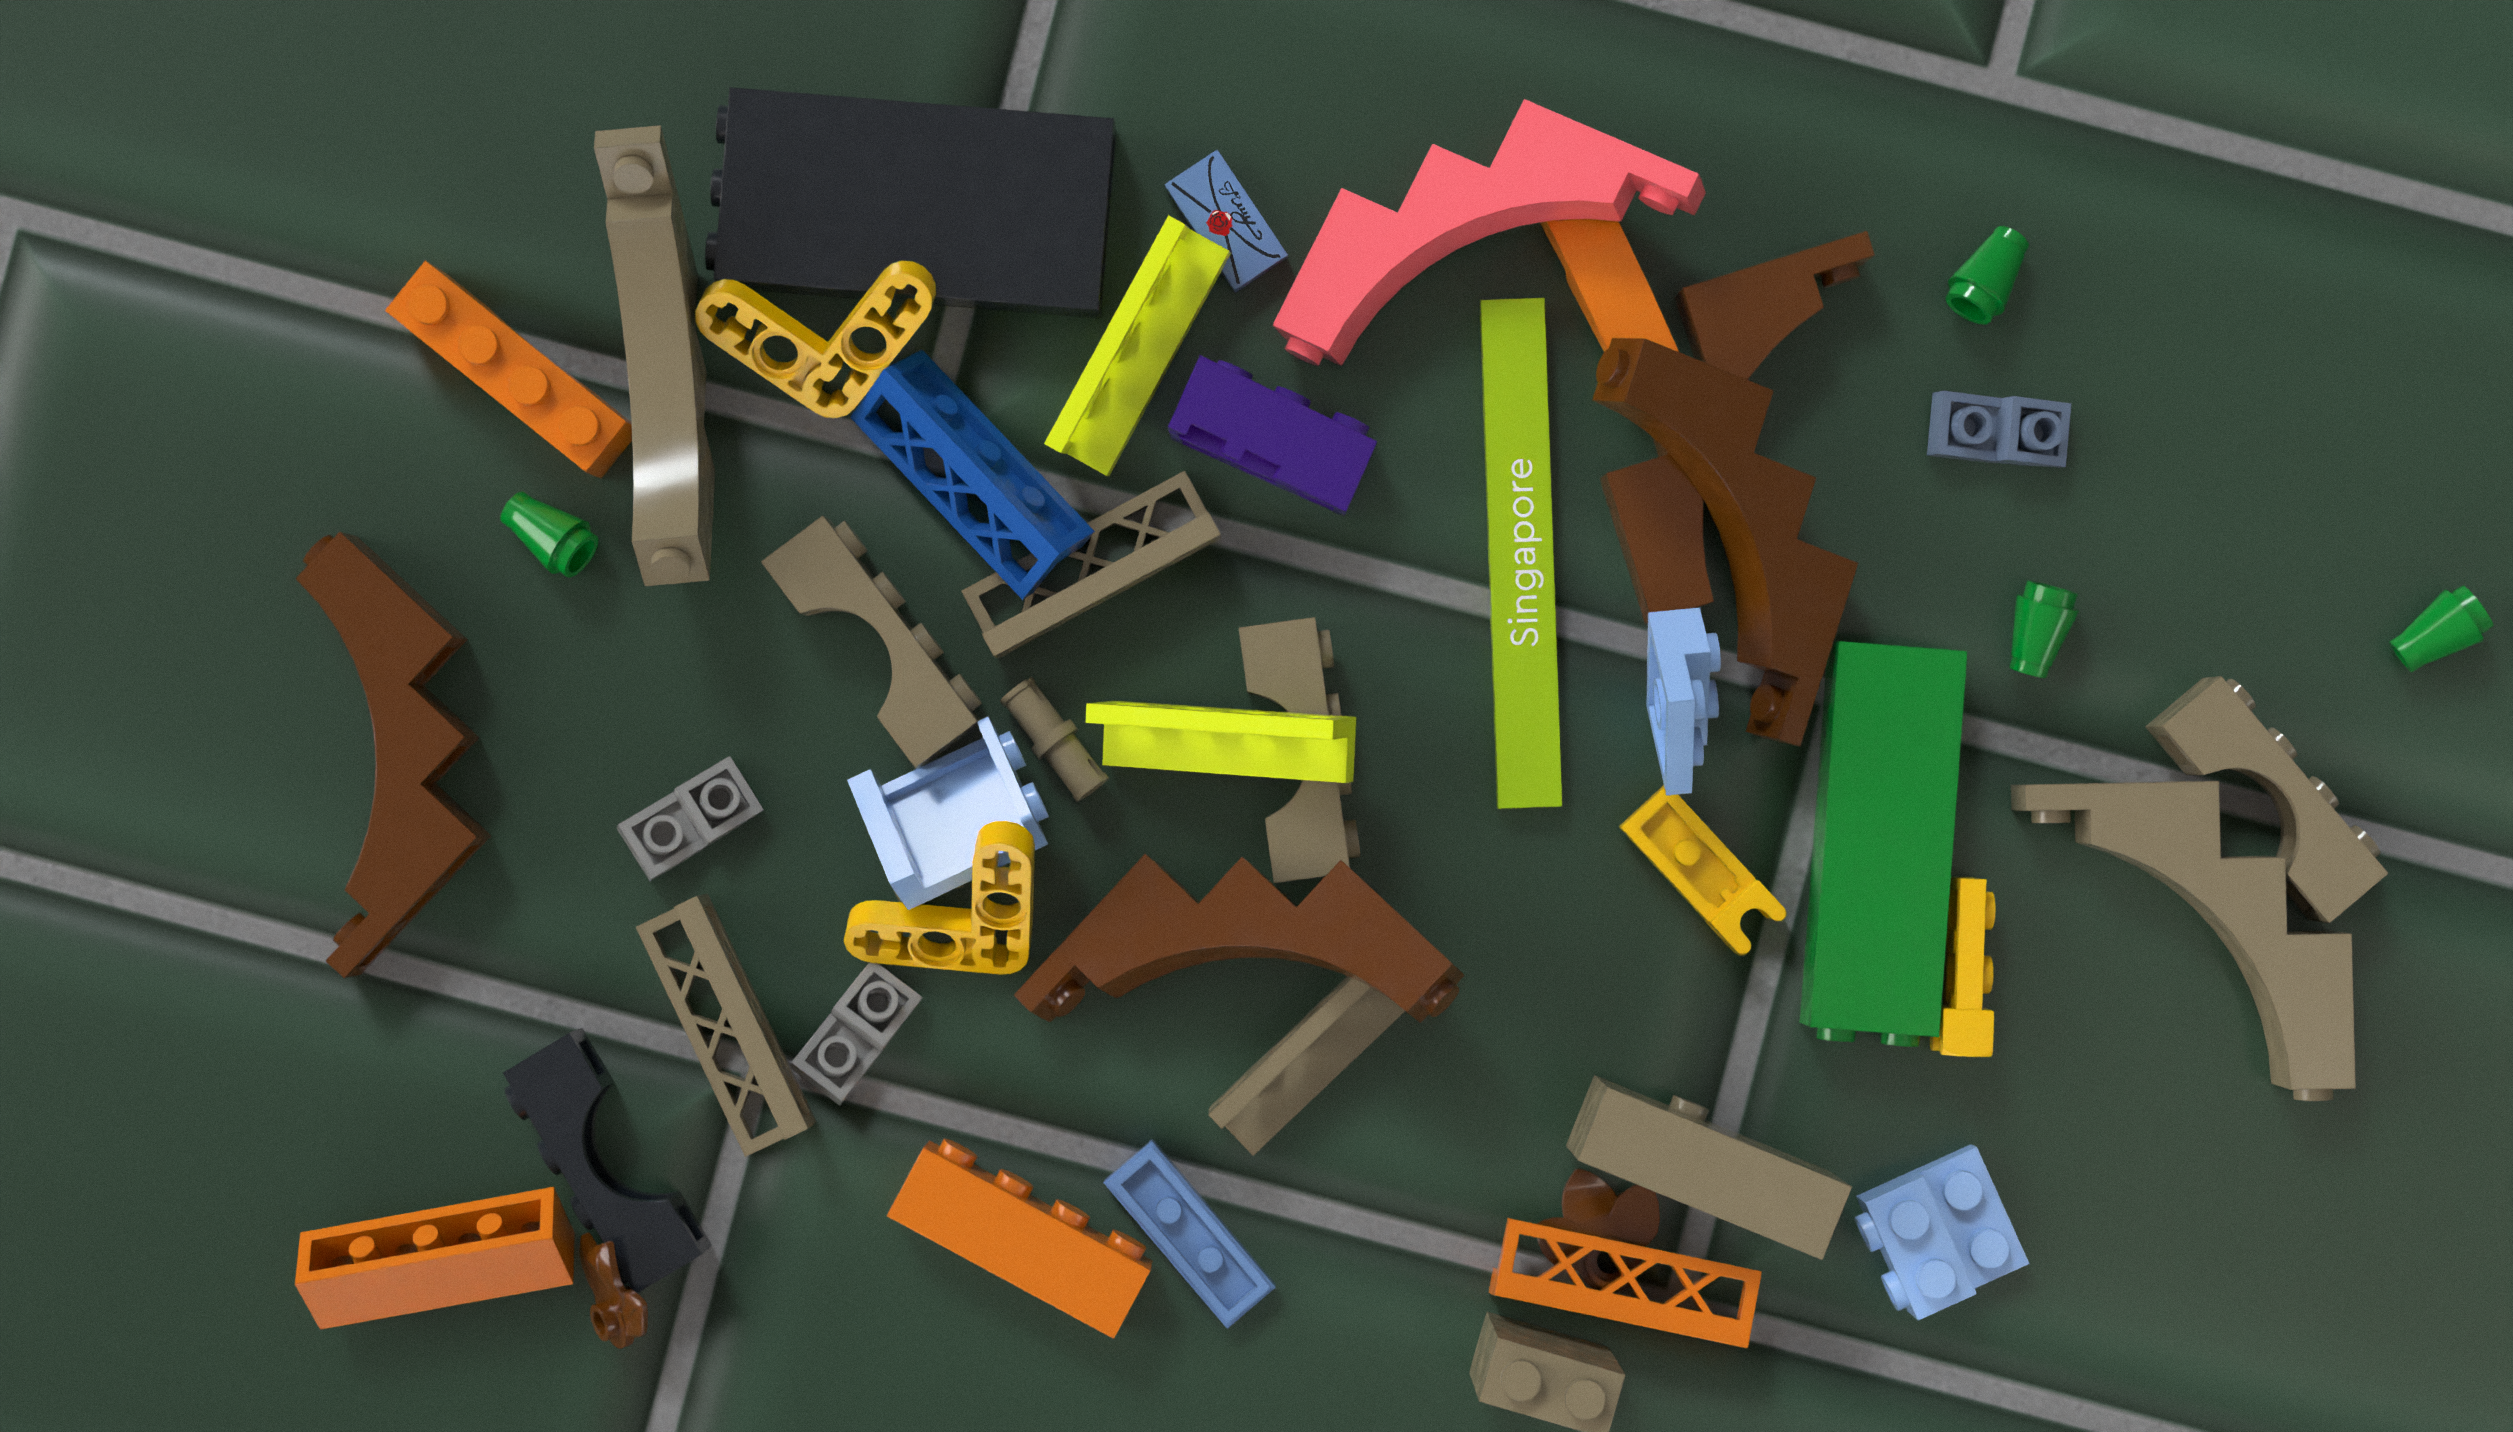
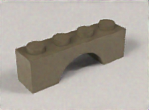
(824, 574)
(1286, 666)
(2323, 856)

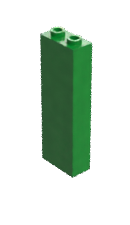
(1883, 842)

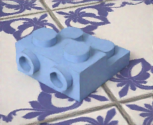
(1680, 692)
(1939, 1232)

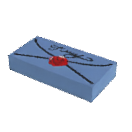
(1224, 213)

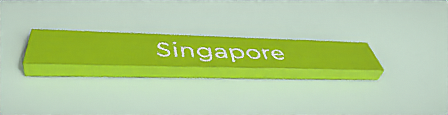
(1520, 553)

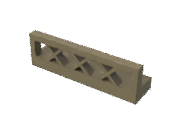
(1105, 583)
(744, 1015)
(1303, 1062)

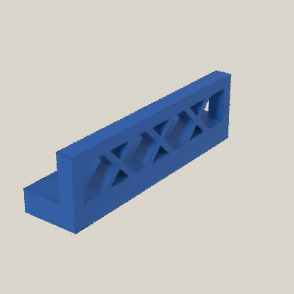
(975, 462)

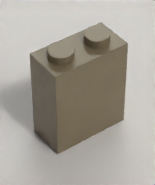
(1546, 1374)

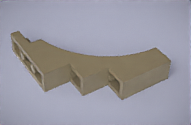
(663, 357)
(2294, 976)

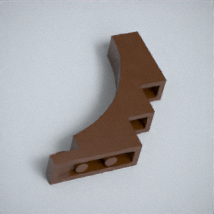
(1732, 327)
(1783, 587)
(414, 828)
(1158, 927)

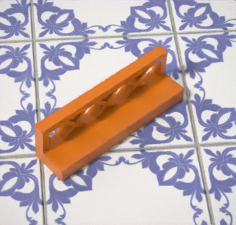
(1620, 1307)

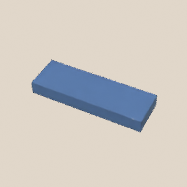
(1189, 1233)

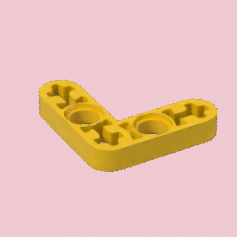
(816, 357)
(971, 929)

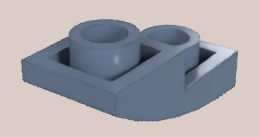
(1999, 429)

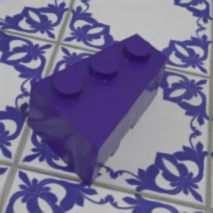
(1272, 435)

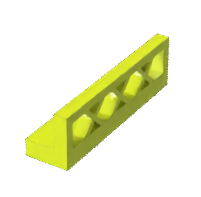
(1138, 346)
(1226, 740)

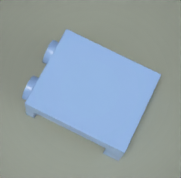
(931, 816)

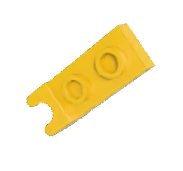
(1700, 867)
(1968, 973)

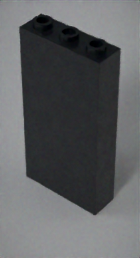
(984, 198)

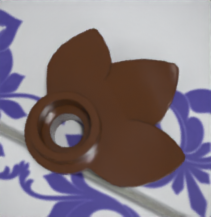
(1595, 1210)
(618, 1310)

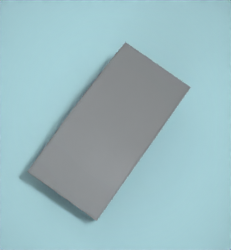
(689, 818)
(855, 1032)

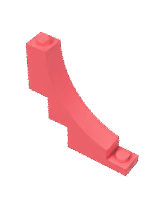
(1540, 174)

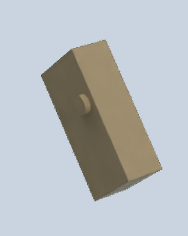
(1707, 1166)

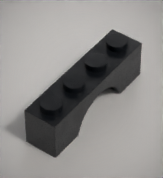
(561, 1096)

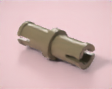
(1054, 739)

